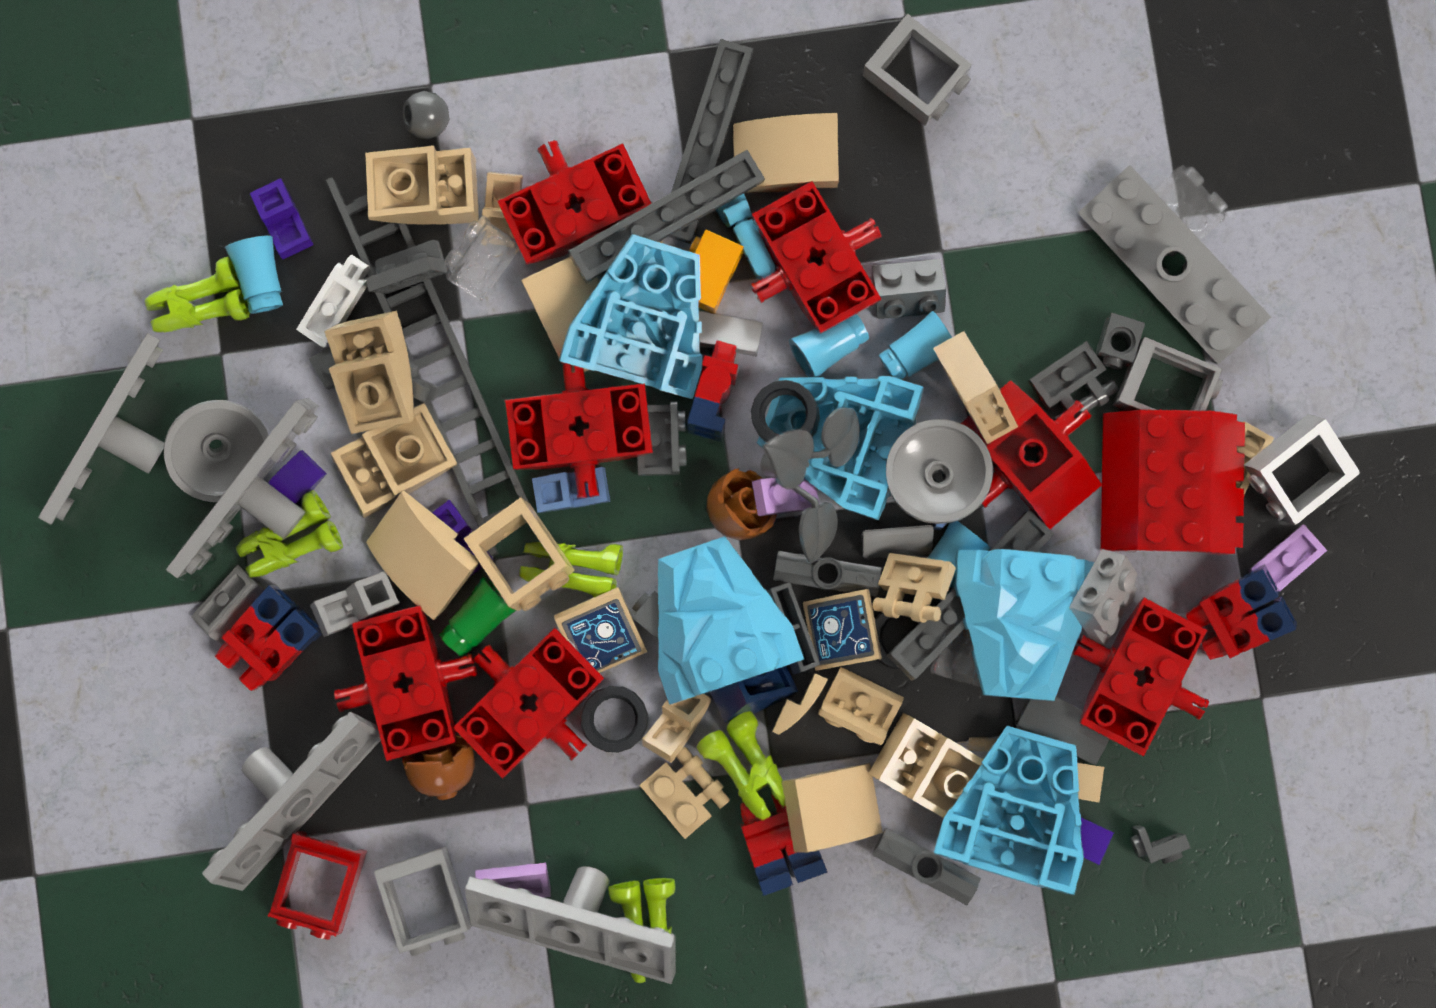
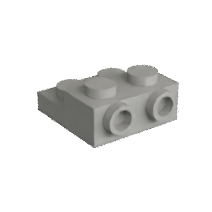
(1105, 595)

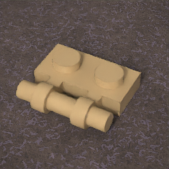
(917, 577)
(677, 800)

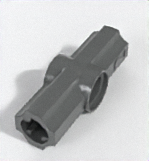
(850, 576)
(946, 876)

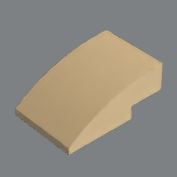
(791, 150)
(422, 186)
(558, 297)
(372, 372)
(393, 461)
(421, 555)
(925, 765)
(831, 808)

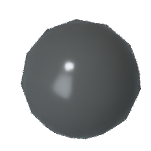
(425, 115)

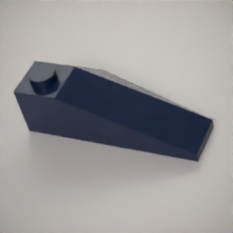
(754, 693)

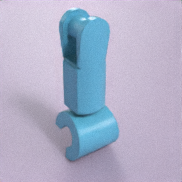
(737, 213)

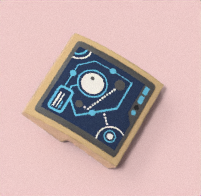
(843, 629)
(602, 630)

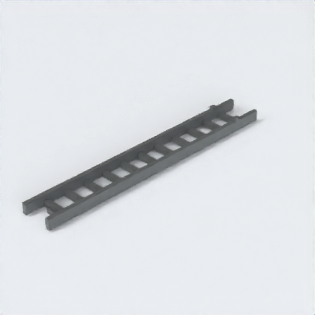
(455, 348)

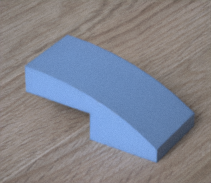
(560, 491)

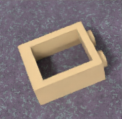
(975, 387)
(499, 528)

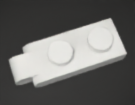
(335, 300)

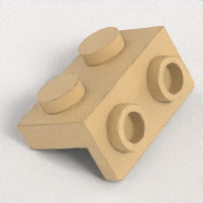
(860, 706)

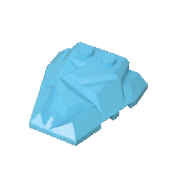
(643, 319)
(884, 412)
(1020, 618)
(716, 622)
(1020, 813)

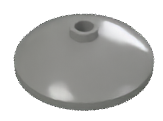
(943, 449)
(209, 471)

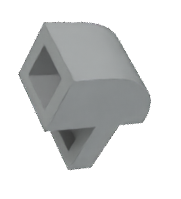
(357, 603)

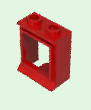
(325, 850)

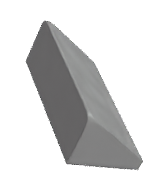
(732, 330)
(901, 540)
(227, 603)

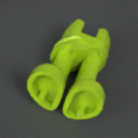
(185, 314)
(279, 554)
(606, 561)
(763, 771)
(656, 894)

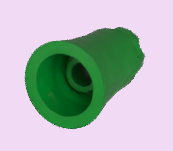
(476, 618)

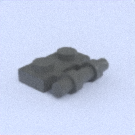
(1070, 374)

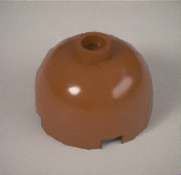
(733, 506)
(441, 769)

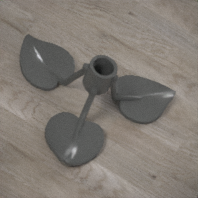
(787, 461)

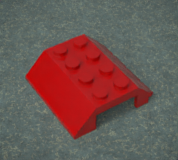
(1172, 481)

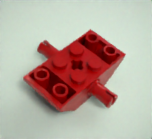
(540, 213)
(804, 228)
(543, 426)
(1059, 477)
(1151, 642)
(400, 646)
(501, 726)

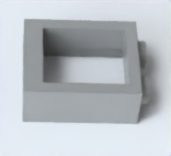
(875, 72)
(1135, 372)
(1333, 454)
(421, 943)

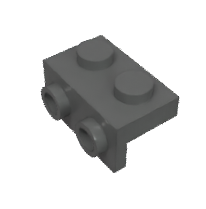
(909, 288)
(667, 453)

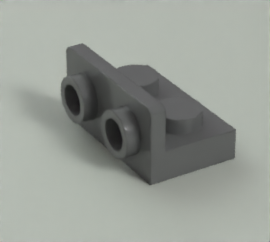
(407, 268)

